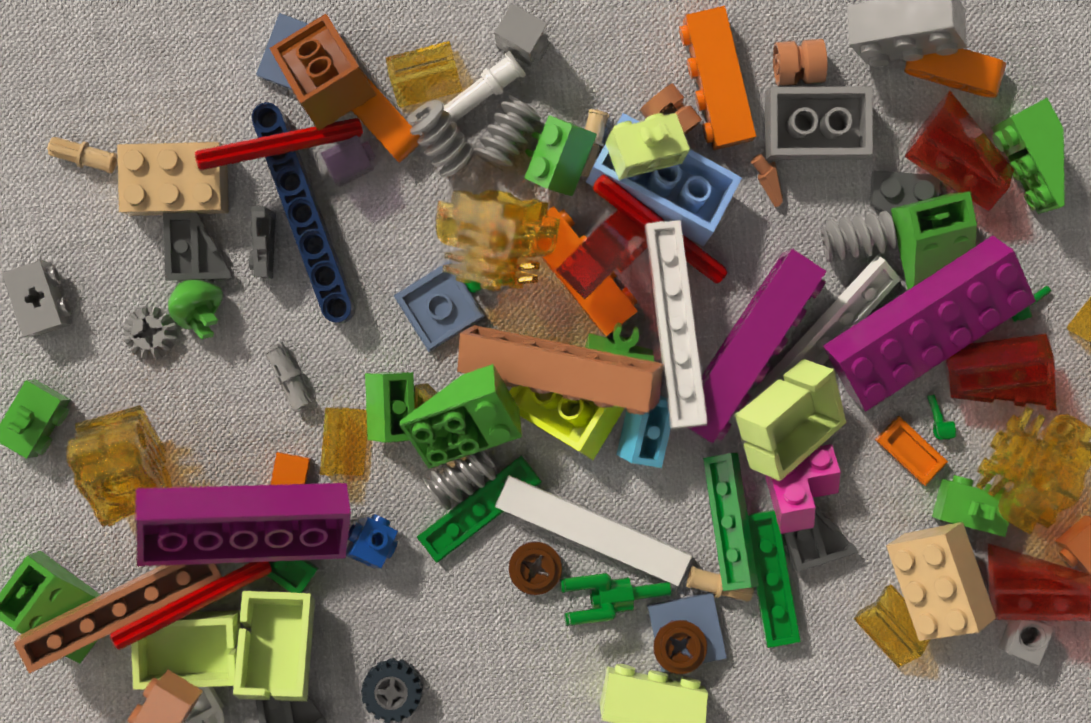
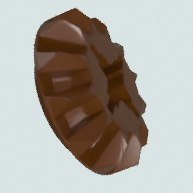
(540, 582)
(680, 662)

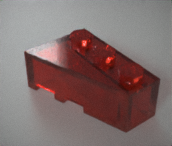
(960, 153)
(607, 248)
(1005, 370)
(1035, 588)

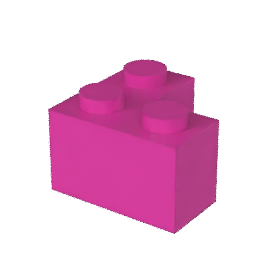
(795, 492)

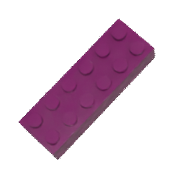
(930, 322)
(755, 339)
(241, 523)

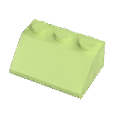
(651, 697)

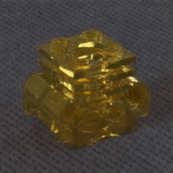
(495, 237)
(113, 459)
(1041, 469)

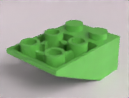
(1036, 153)
(934, 233)
(464, 418)
(41, 592)

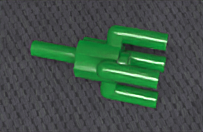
(608, 596)

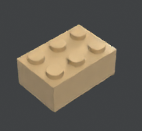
(167, 180)
(941, 582)

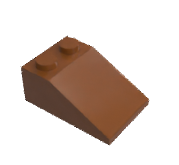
(322, 72)

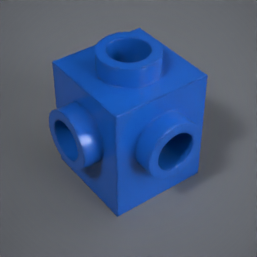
(361, 545)

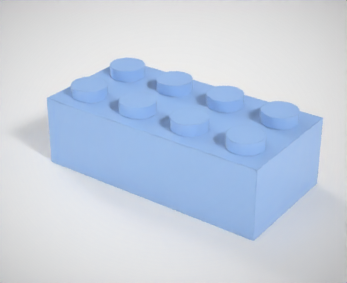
(687, 192)

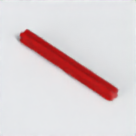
(277, 144)
(642, 215)
(189, 603)

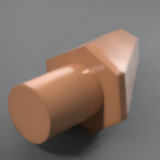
(768, 178)

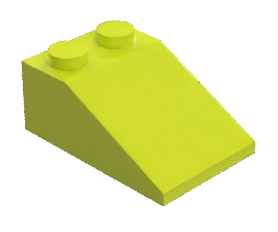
(571, 421)

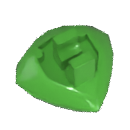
(194, 306)

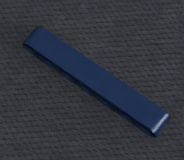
(314, 227)

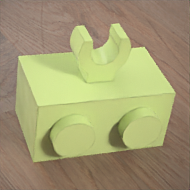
(647, 145)

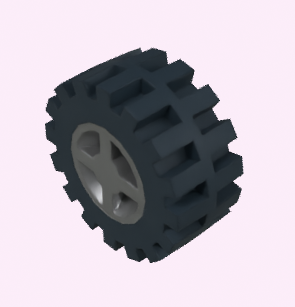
(390, 702)

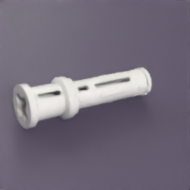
(492, 82)

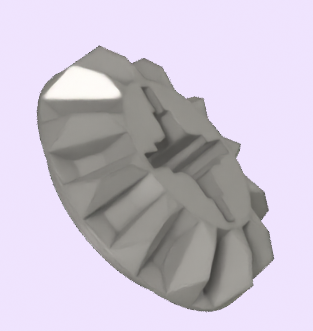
(162, 342)

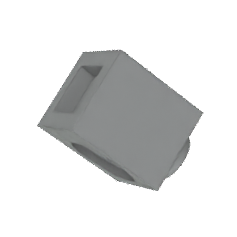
(1031, 650)

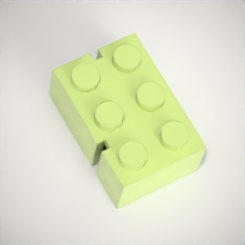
(791, 419)
(194, 648)
(277, 649)

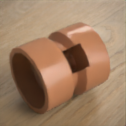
(800, 62)
(672, 97)

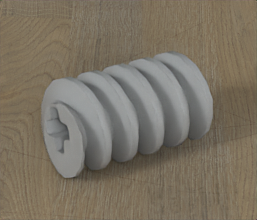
(507, 133)
(442, 136)
(858, 235)
(461, 478)

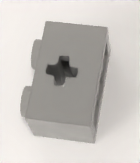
(522, 35)
(25, 285)

